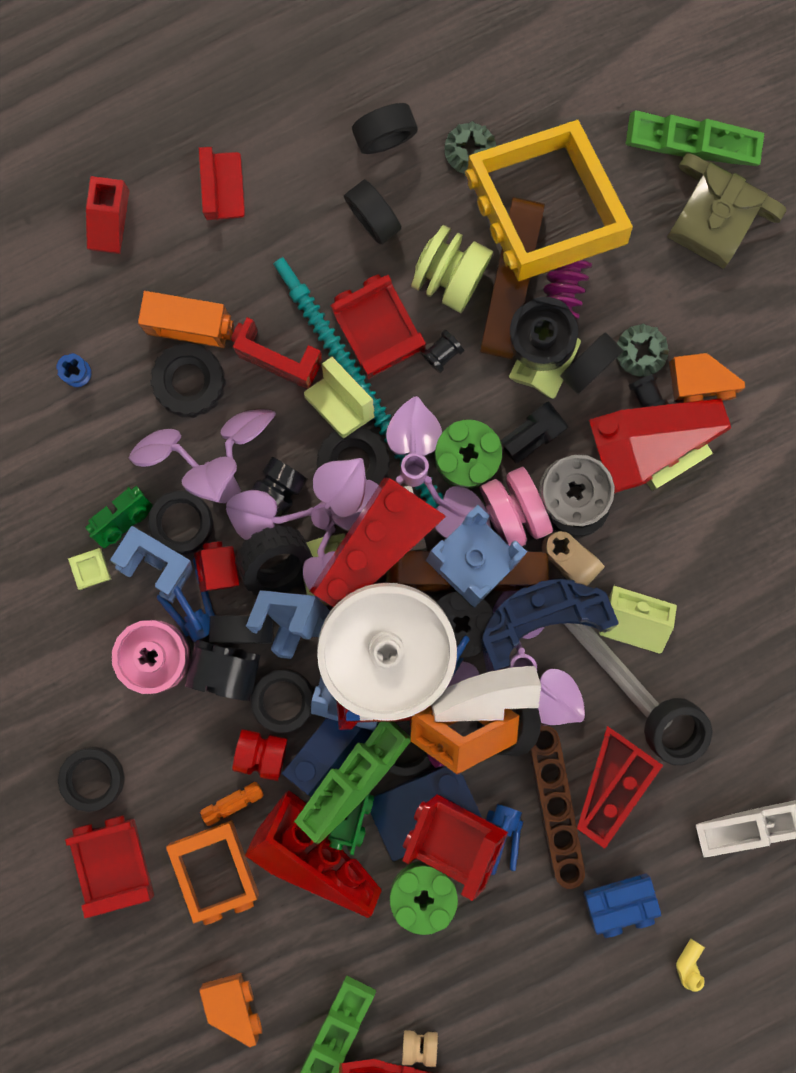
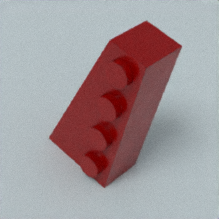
(376, 541)

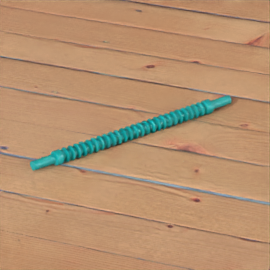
(300, 294)

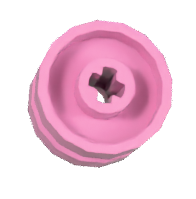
(519, 507)
(131, 658)

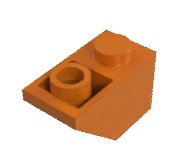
(702, 377)
(229, 1008)

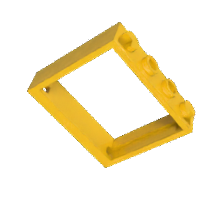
(574, 139)

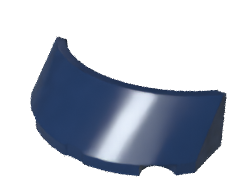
(541, 606)

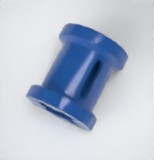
(75, 361)

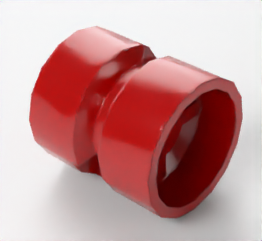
(259, 754)

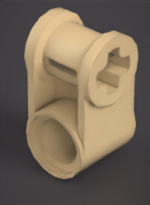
(576, 561)

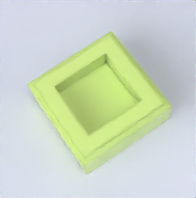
(89, 569)

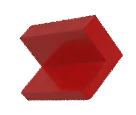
(221, 184)

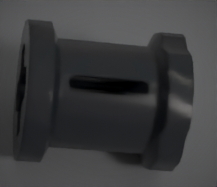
(442, 351)
(648, 392)

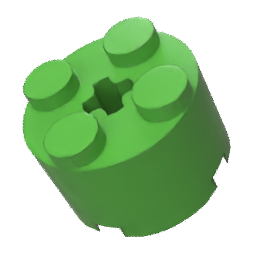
(485, 446)
(427, 917)

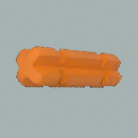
(231, 803)

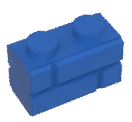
(622, 905)

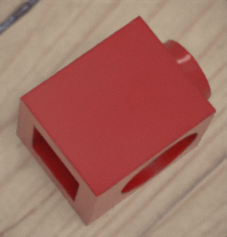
(216, 567)

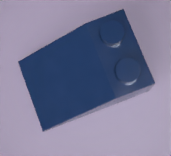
(395, 808)

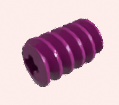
(565, 284)

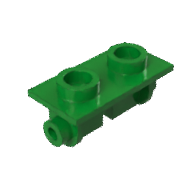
(131, 509)
(349, 830)

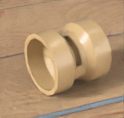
(411, 1048)

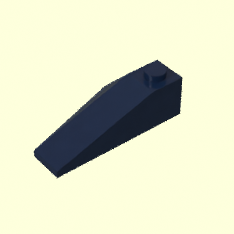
(323, 752)

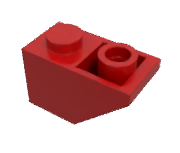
(106, 214)

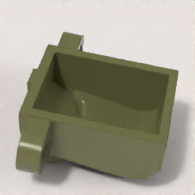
(719, 211)

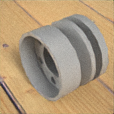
(595, 495)

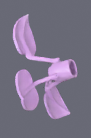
(416, 433)
(215, 478)
(335, 483)
(559, 693)

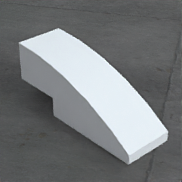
(488, 695)
(748, 829)

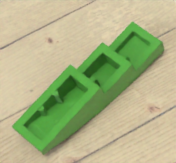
(705, 139)
(353, 781)
(339, 1027)

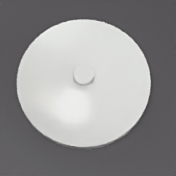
(386, 651)

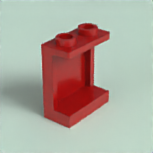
(377, 325)
(297, 373)
(455, 843)
(110, 866)

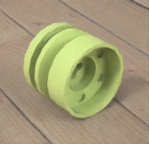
(451, 268)

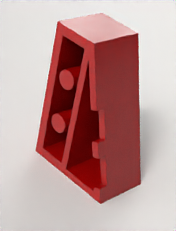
(616, 787)

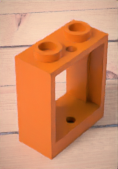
(185, 319)
(458, 751)
(202, 839)

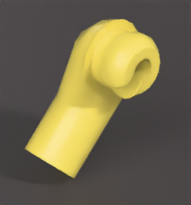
(688, 968)

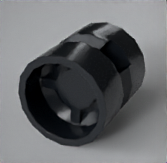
(281, 483)

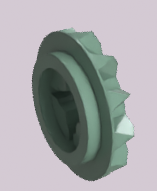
(459, 136)
(647, 364)

